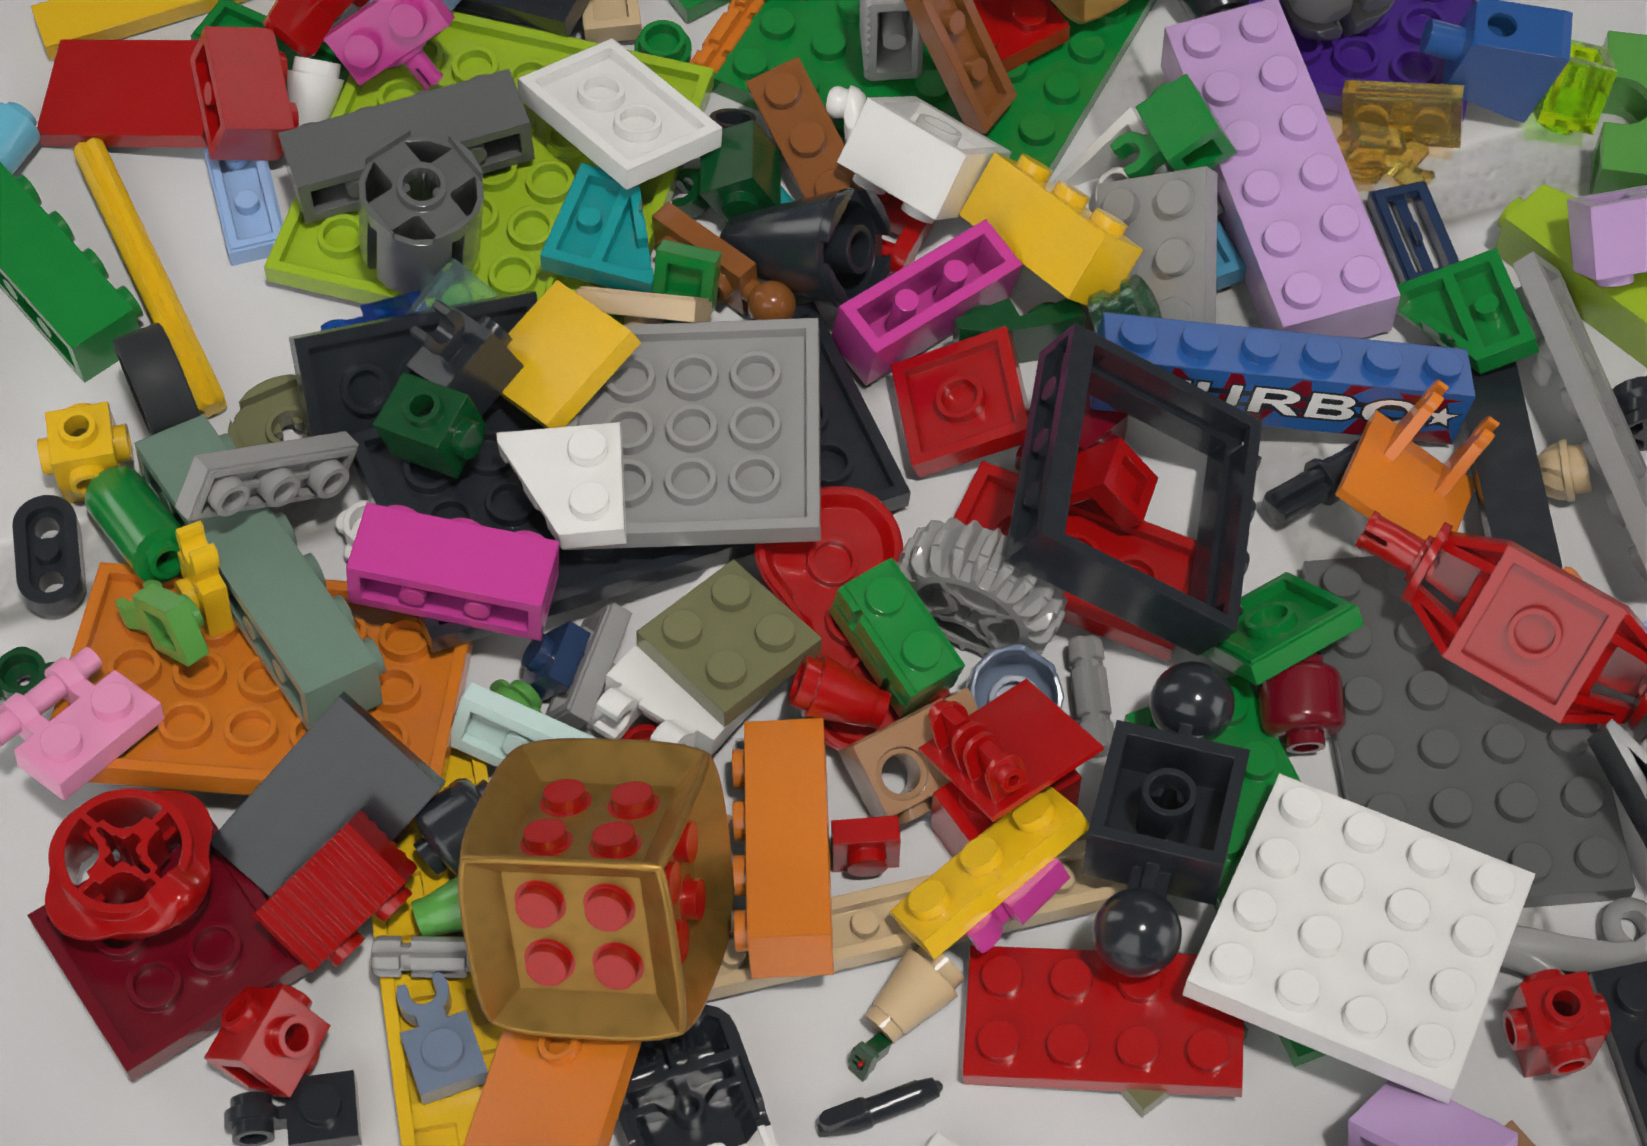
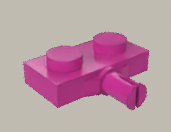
(390, 35)

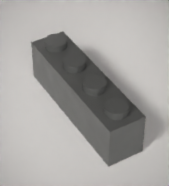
(331, 154)

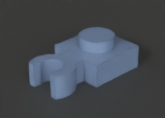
(441, 1048)

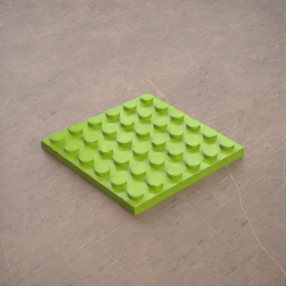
(518, 199)

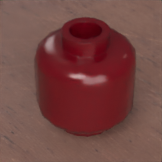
(1303, 705)

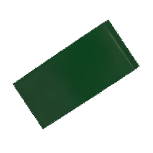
(1030, 331)

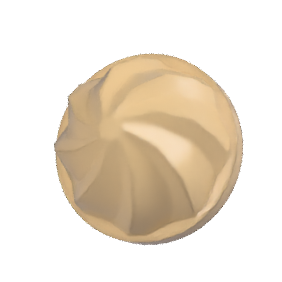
(1565, 471)

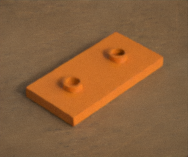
(552, 1091)

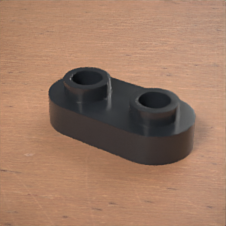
(48, 560)

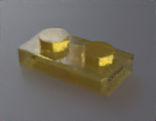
(1423, 111)

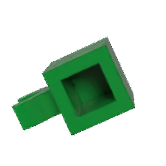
(1180, 132)

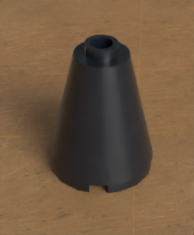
(817, 244)

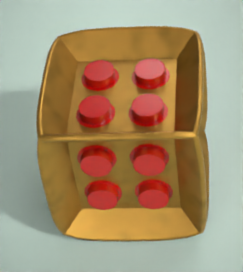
(597, 889)

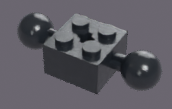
(1164, 817)

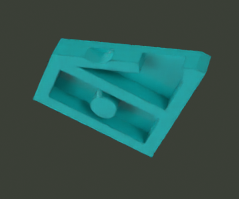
(600, 234)

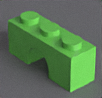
(1622, 148)

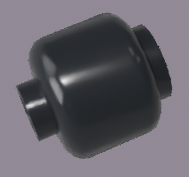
(444, 824)

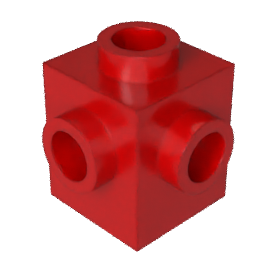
(1556, 1023)
(268, 1039)

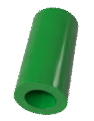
(135, 522)

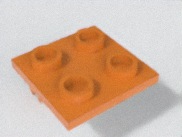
(1405, 480)

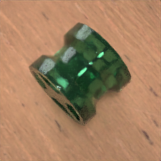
(1131, 298)

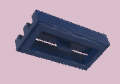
(1390, 235)

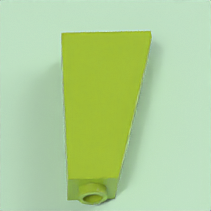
(1542, 227)

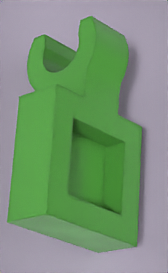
(168, 619)

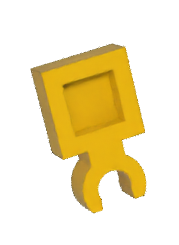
(202, 579)

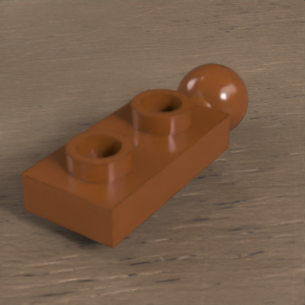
(738, 273)

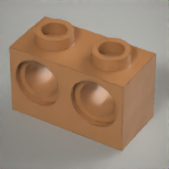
(899, 741)

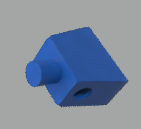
(1502, 53)

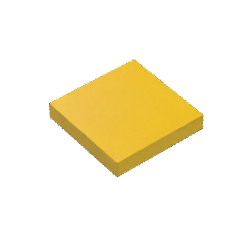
(566, 355)

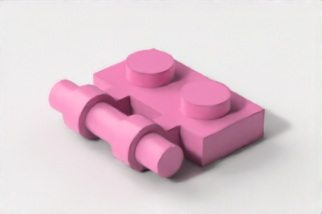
(84, 736)

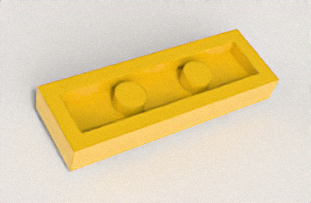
(989, 870)

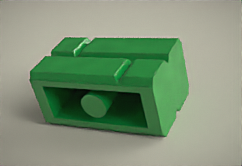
(896, 637)

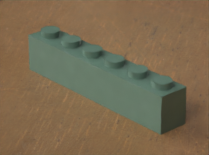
(271, 587)

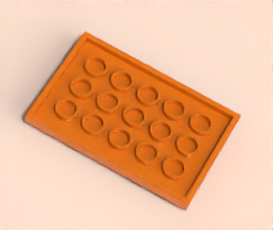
(226, 713)

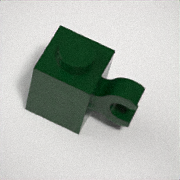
(734, 177)

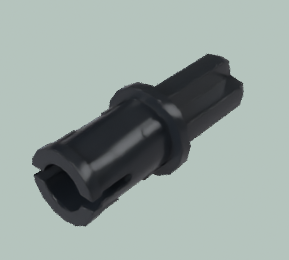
(1310, 487)

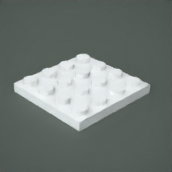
(1361, 937)

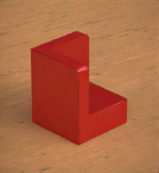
(1114, 480)

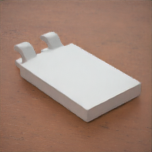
(642, 687)

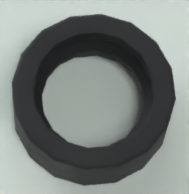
(155, 378)

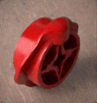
(153, 826)

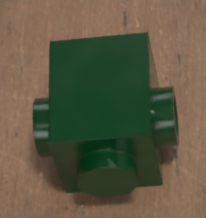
(430, 425)

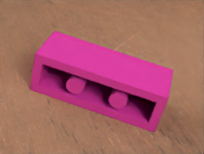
(922, 300)
(453, 570)

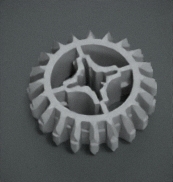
(975, 592)

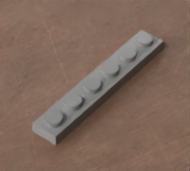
(1588, 397)

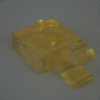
(1381, 150)

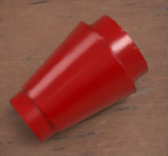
(837, 694)

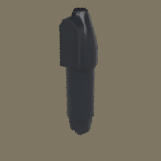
(864, 1113)

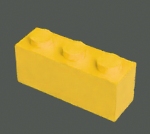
(1052, 227)

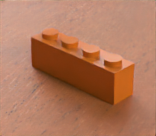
(786, 849)

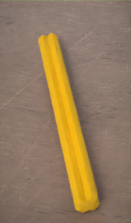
(148, 272)

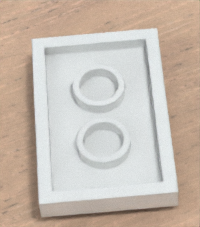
(619, 113)

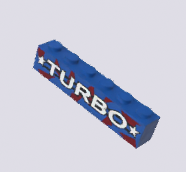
(1301, 376)

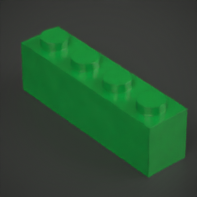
(59, 284)

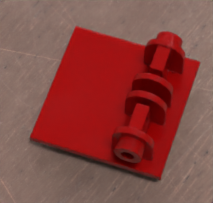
(1006, 747)

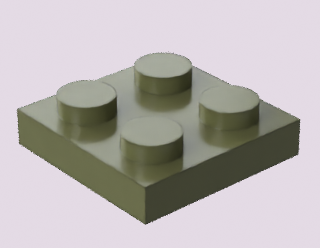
(728, 642)

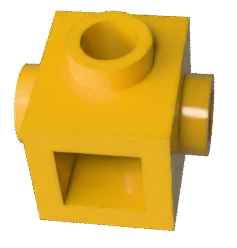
(81, 445)

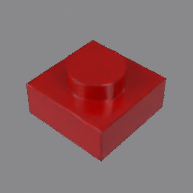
(865, 845)

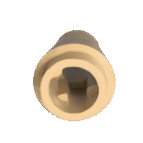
(913, 993)

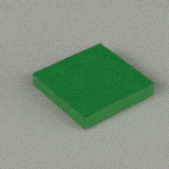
(1282, 627)

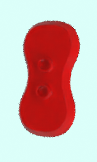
(806, 576)

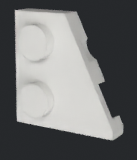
(573, 480)

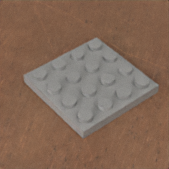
(718, 432)

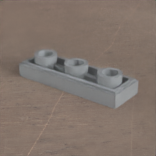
(266, 475)

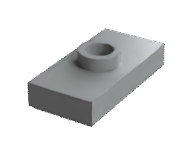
(579, 701)

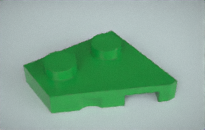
(1471, 309)

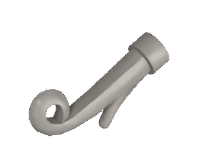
(1540, 950)

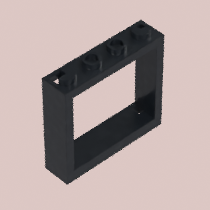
(1037, 542)

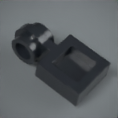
(317, 1114)

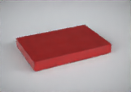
(122, 95)

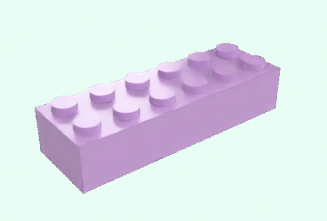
(1288, 185)

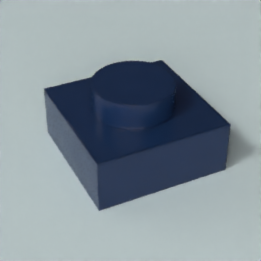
(554, 659)

